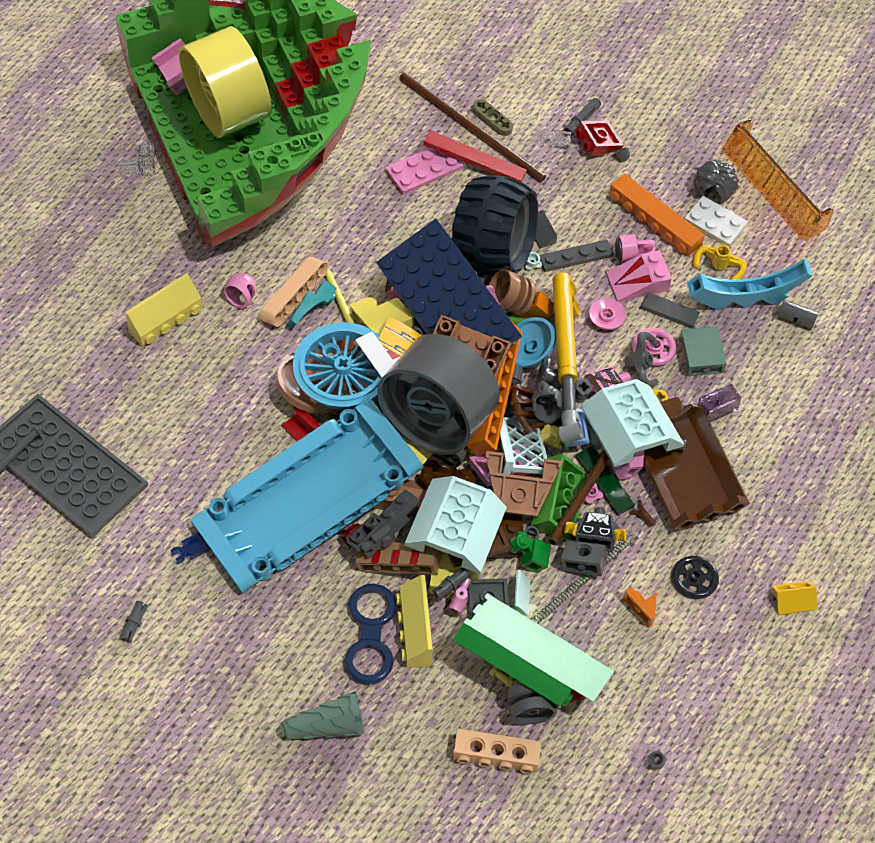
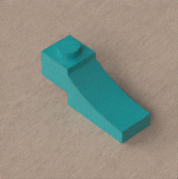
(322, 296)

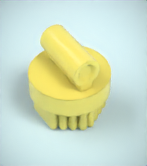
(551, 436)

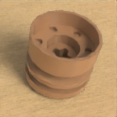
(513, 291)

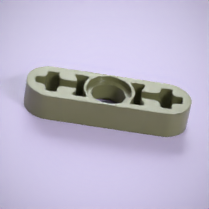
(491, 111)

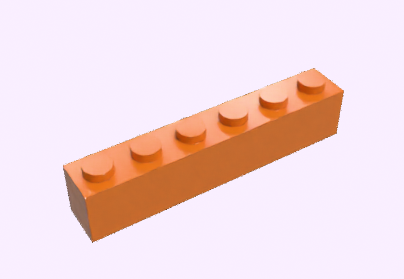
(656, 215)

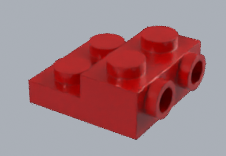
(598, 137)

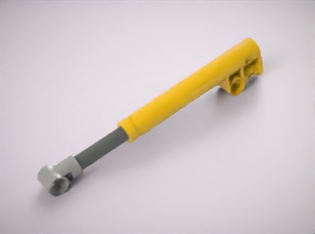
(565, 310)

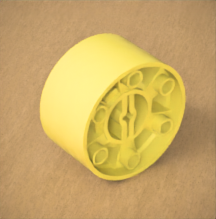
(225, 81)

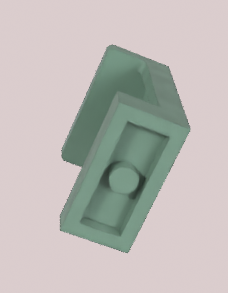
(703, 351)

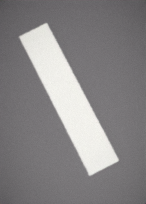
(375, 353)

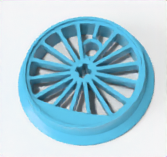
(336, 366)

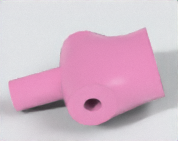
(459, 598)

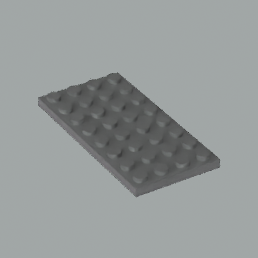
(69, 466)

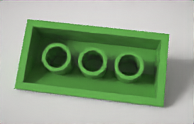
(561, 494)

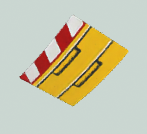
(397, 338)

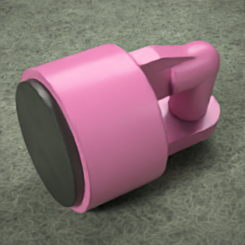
(628, 247)

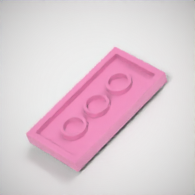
(422, 169)

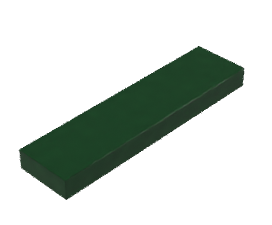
(607, 482)

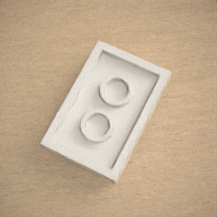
(716, 221)

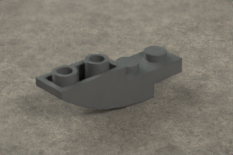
(393, 516)

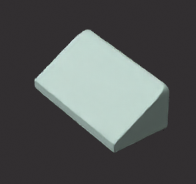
(522, 593)

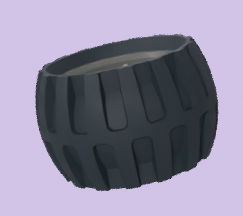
(496, 224)

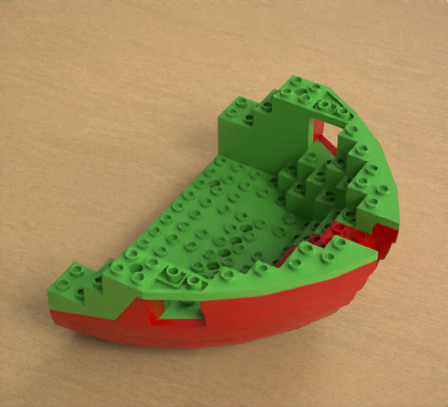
(311, 91)

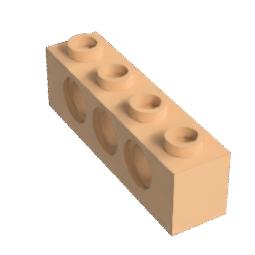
(506, 745)

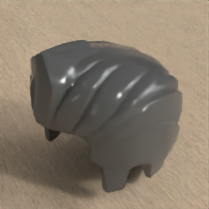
(547, 403)

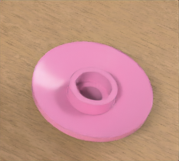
(610, 308)

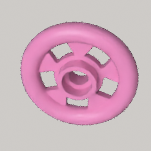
(668, 341)

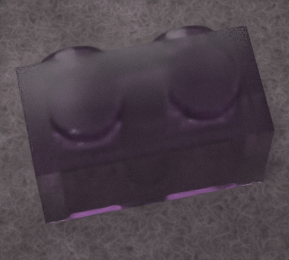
(720, 402)

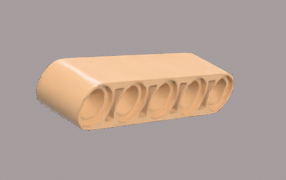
(293, 291)

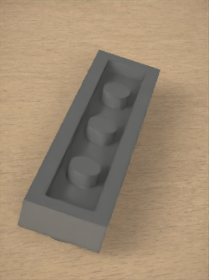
(576, 255)

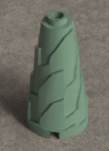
(328, 719)

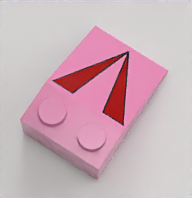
(640, 276)

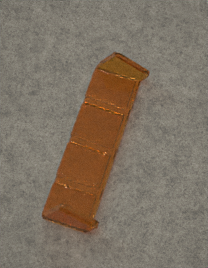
(774, 183)

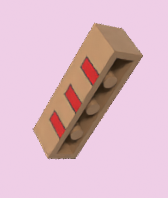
(400, 560)

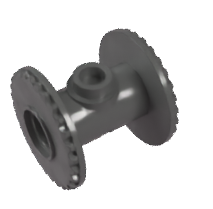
(550, 375)

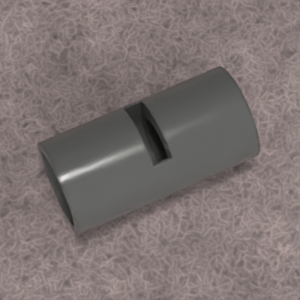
(798, 313)

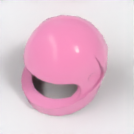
(241, 282)

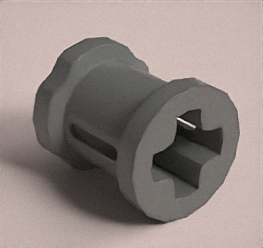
(582, 390)

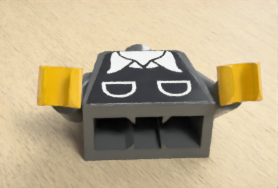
(596, 528)

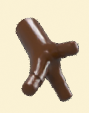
(643, 514)

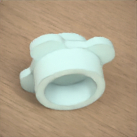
(533, 257)

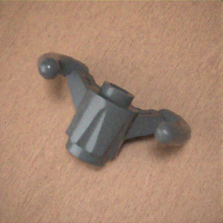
(641, 358)

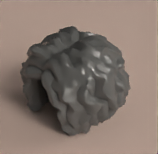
(719, 175)

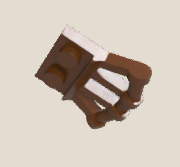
(521, 415)
(435, 471)

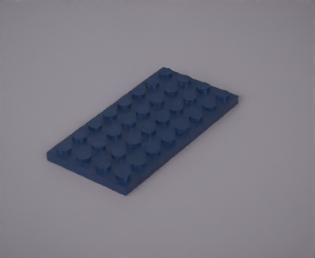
(439, 281)

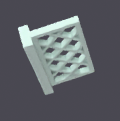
(506, 446)

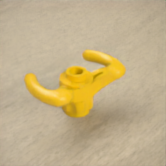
(721, 259)

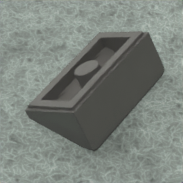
(545, 233)

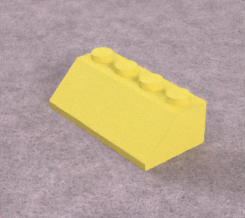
(164, 310)
(415, 622)

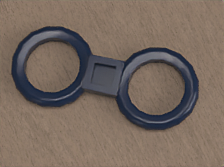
(370, 633)

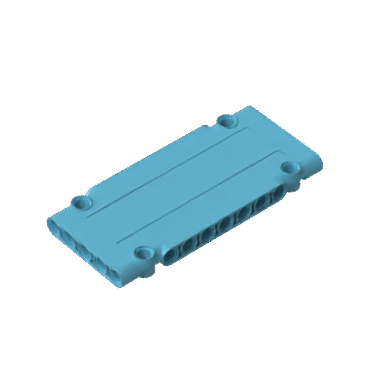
(306, 494)

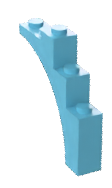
(746, 292)

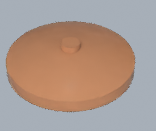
(295, 395)

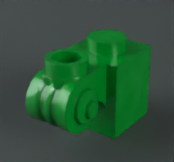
(534, 552)

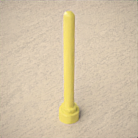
(340, 300)

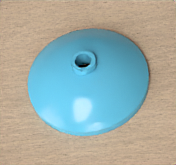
(536, 341)

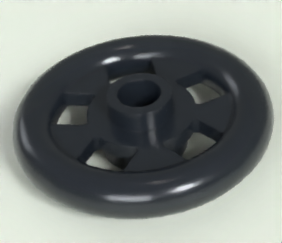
(683, 586)

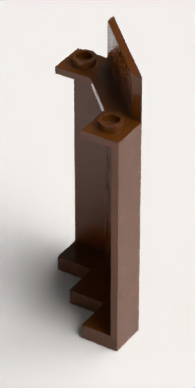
(695, 481)

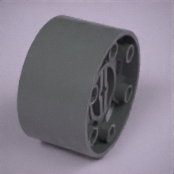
(438, 394)

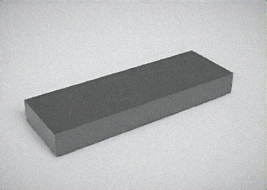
(670, 310)

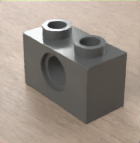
(584, 558)

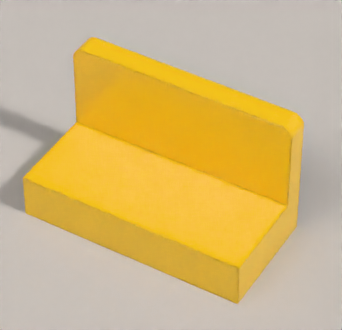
(795, 597)

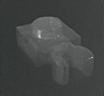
(559, 138)

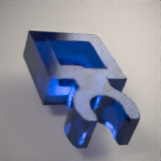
(192, 547)

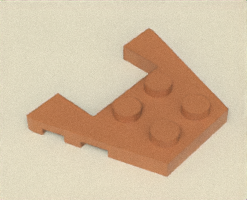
(521, 493)

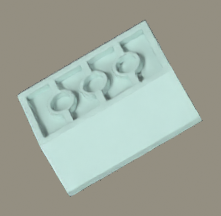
(629, 421)
(457, 520)

